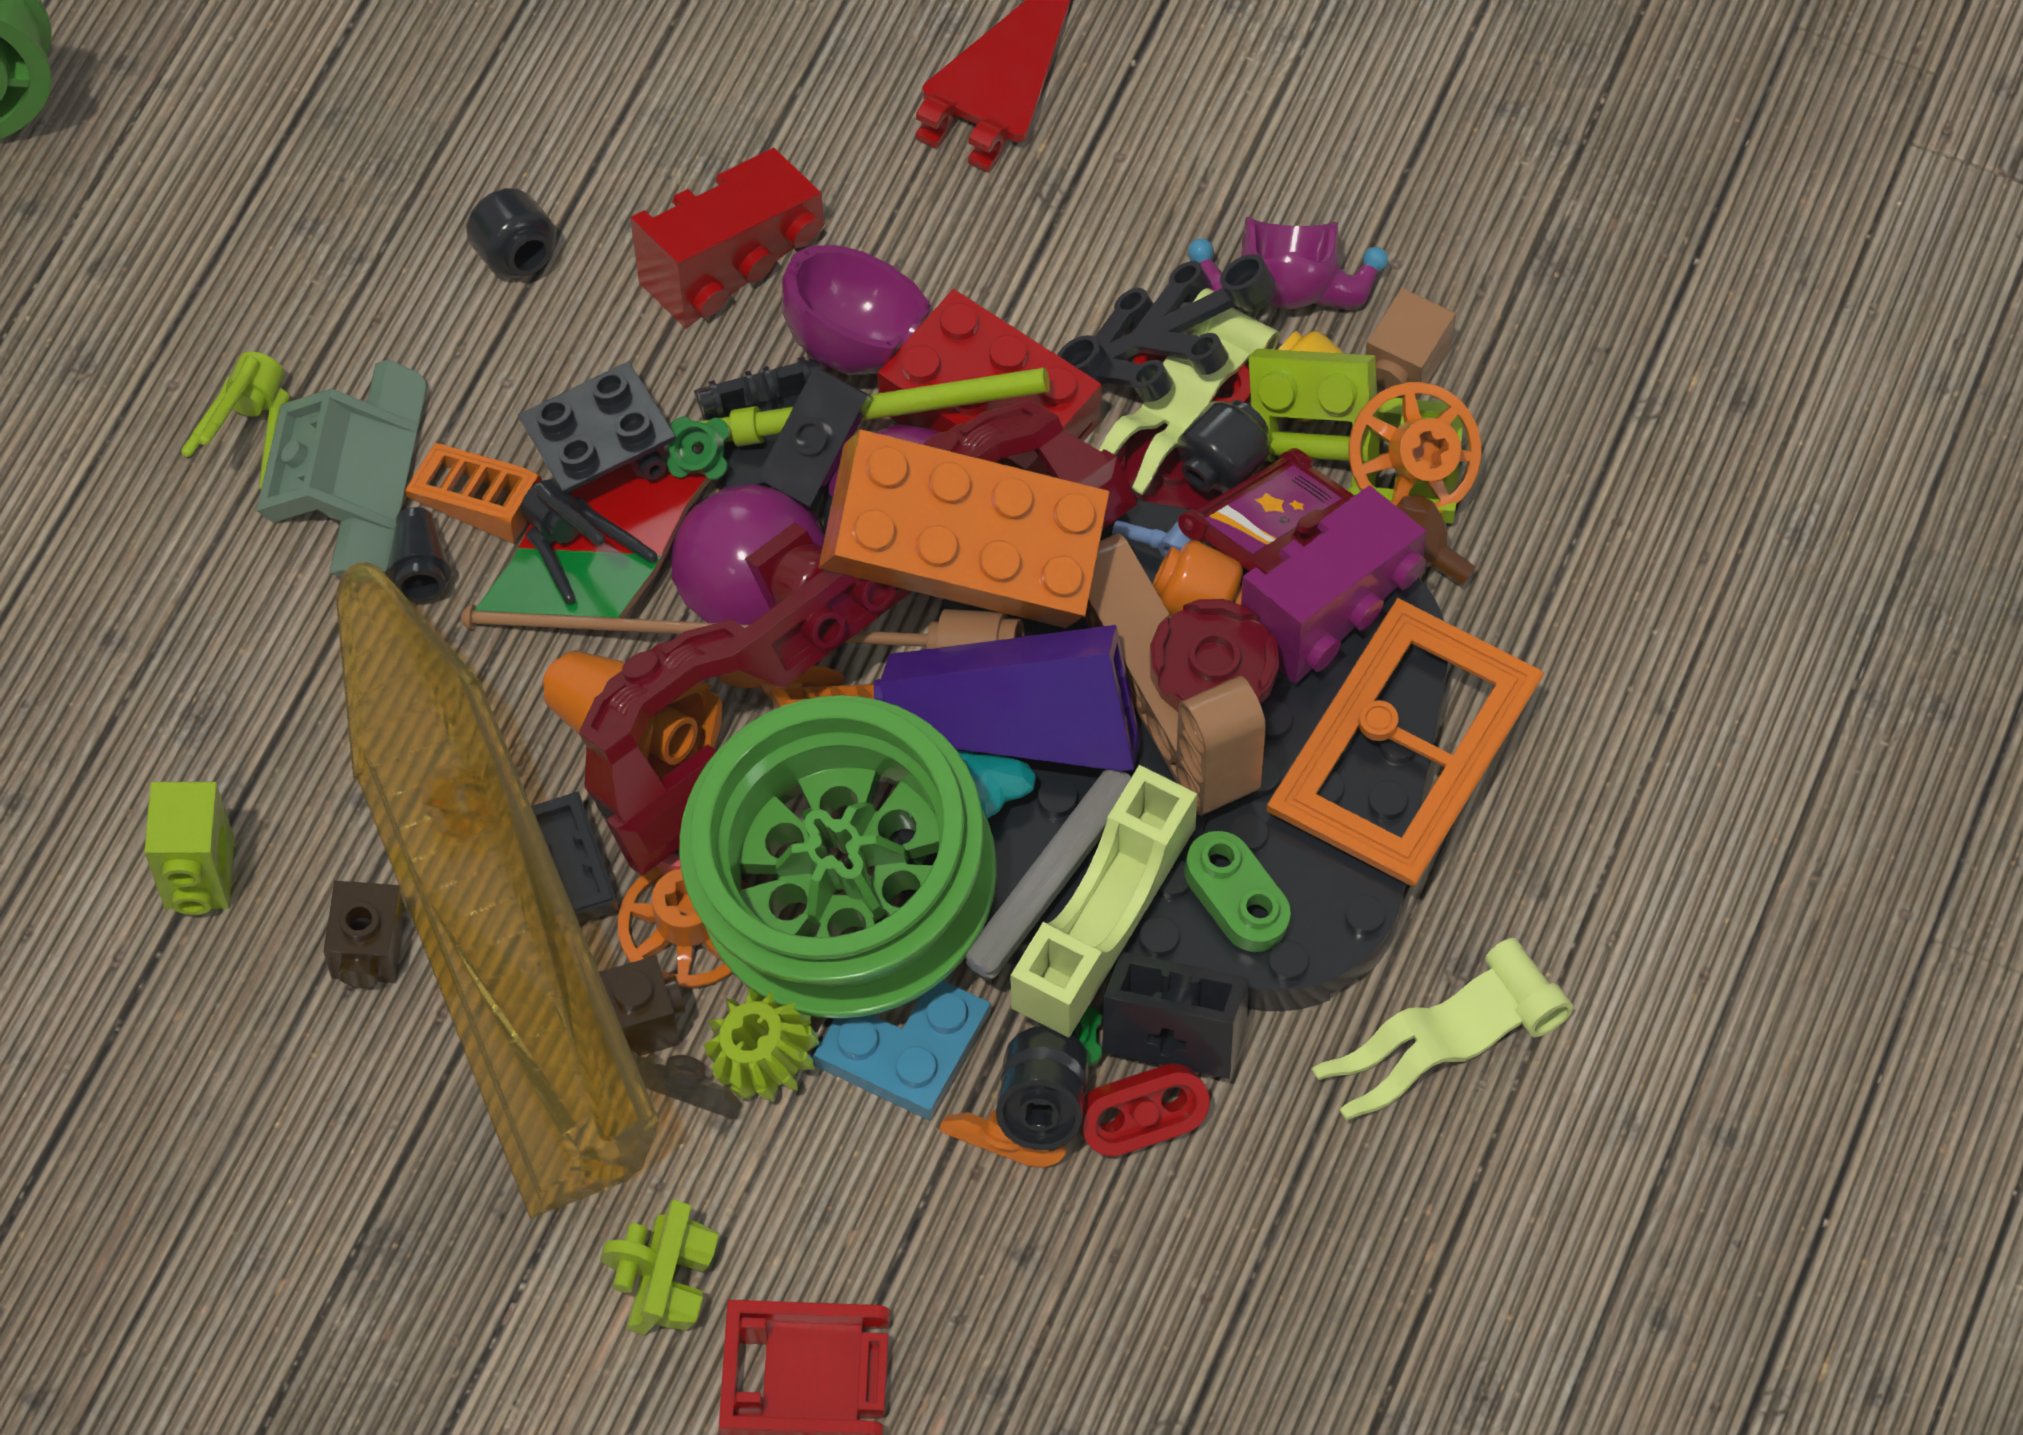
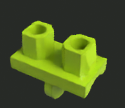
(671, 1242)

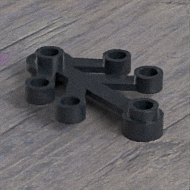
(1159, 326)

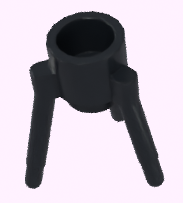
(561, 520)

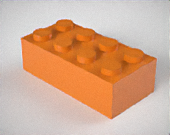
(964, 529)

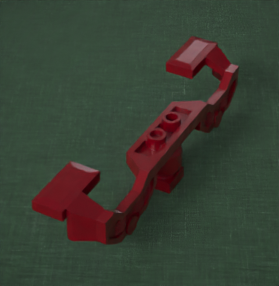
(807, 621)

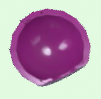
(849, 307)
(718, 537)

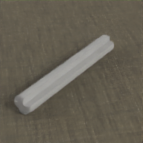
(1046, 876)

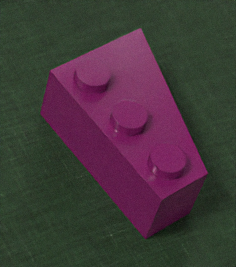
(1335, 580)

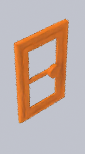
(1378, 720)

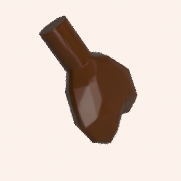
(1436, 549)

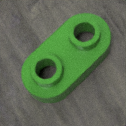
(1233, 888)

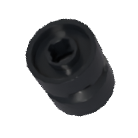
(1042, 1088)

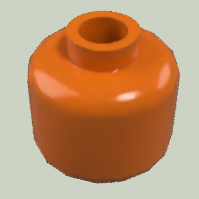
(1197, 574)

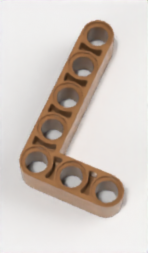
(1215, 736)

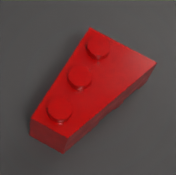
(725, 236)

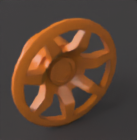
(1420, 446)
(675, 923)

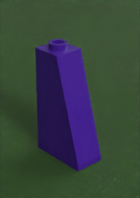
(1024, 696)

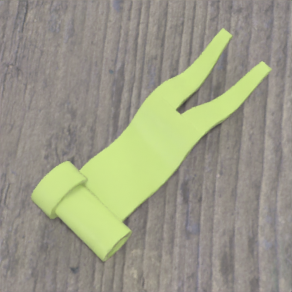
(1190, 390)
(1457, 1029)

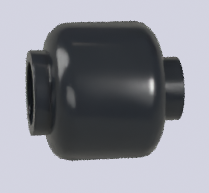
(511, 233)
(1223, 446)

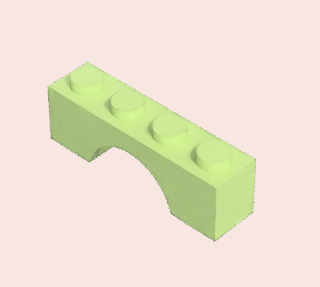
(1082, 943)

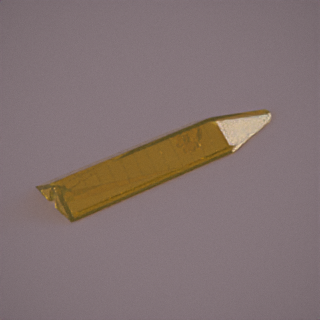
(488, 904)

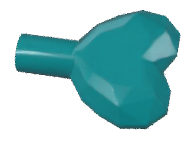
(998, 778)

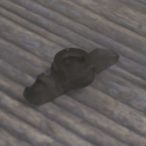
(686, 1081)

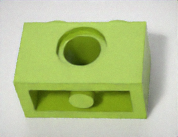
(189, 846)

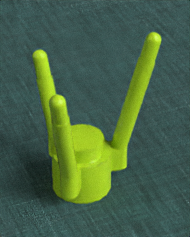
(248, 390)

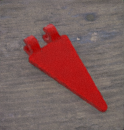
(995, 82)

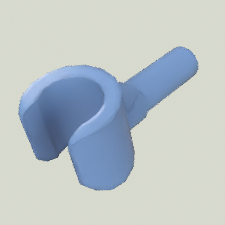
(1154, 538)

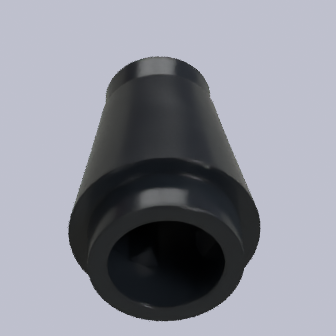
(417, 557)

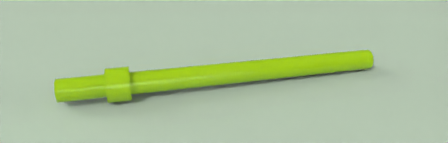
(751, 425)

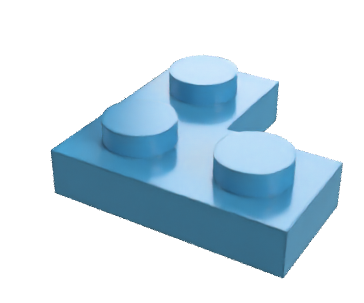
(912, 1063)

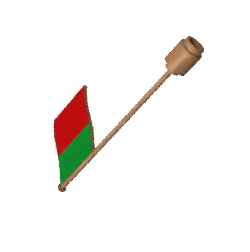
(612, 578)

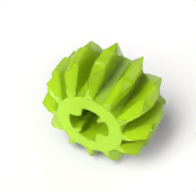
(760, 1046)

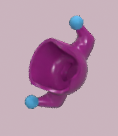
(1302, 263)

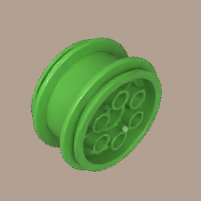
(836, 756)

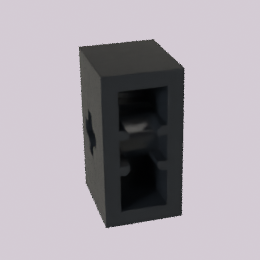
(1175, 1014)

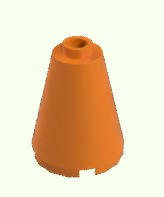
(670, 734)

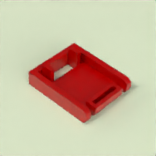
(817, 1368)

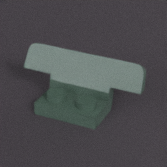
(347, 462)

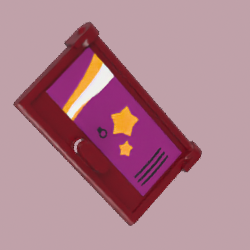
(1267, 512)

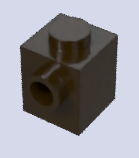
(364, 933)
(645, 1004)

